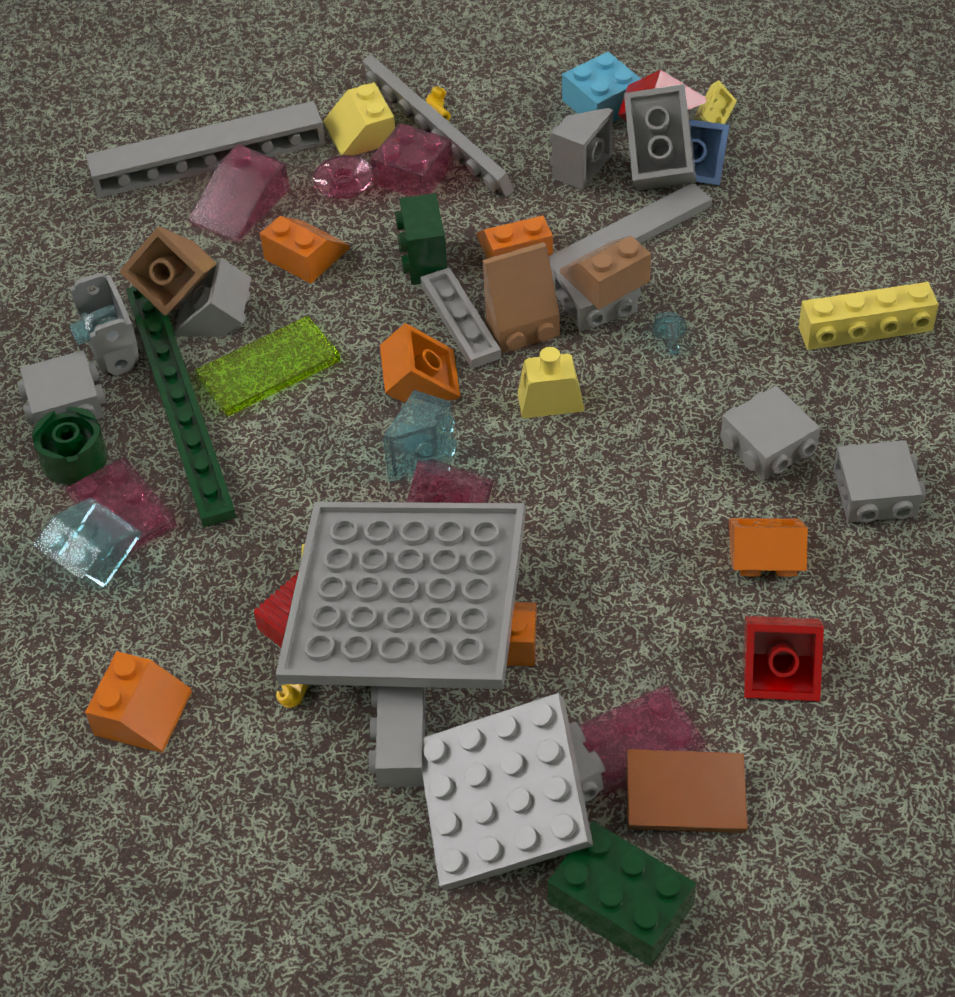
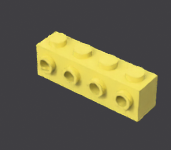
(868, 315)

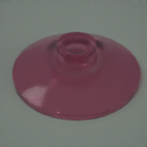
(342, 176)

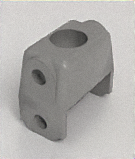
(114, 341)

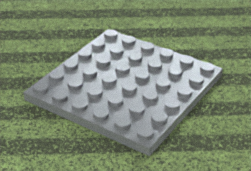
(404, 595)

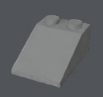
(659, 137)

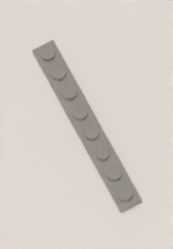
(428, 118)

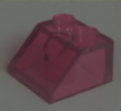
(447, 484)

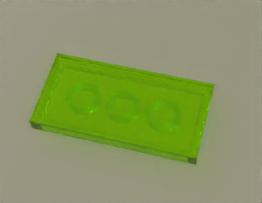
(267, 365)

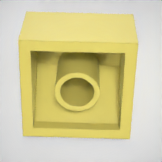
(360, 120)

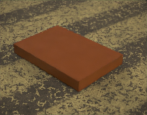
(686, 791)

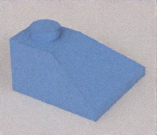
(709, 150)

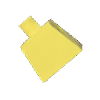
(549, 385)

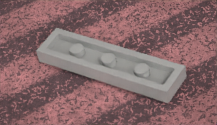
(460, 318)

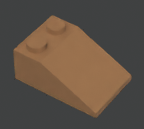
(520, 298)

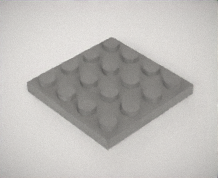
(504, 792)

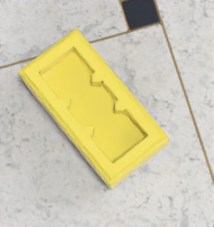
(717, 106)

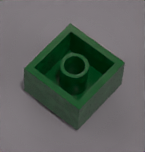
(421, 236)

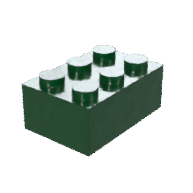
(622, 894)

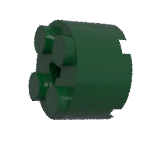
(69, 445)

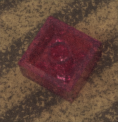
(412, 161)

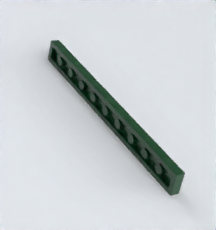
(182, 412)

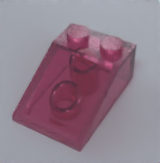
(240, 193)

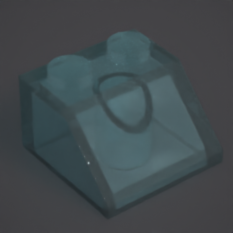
(419, 433)
(88, 541)

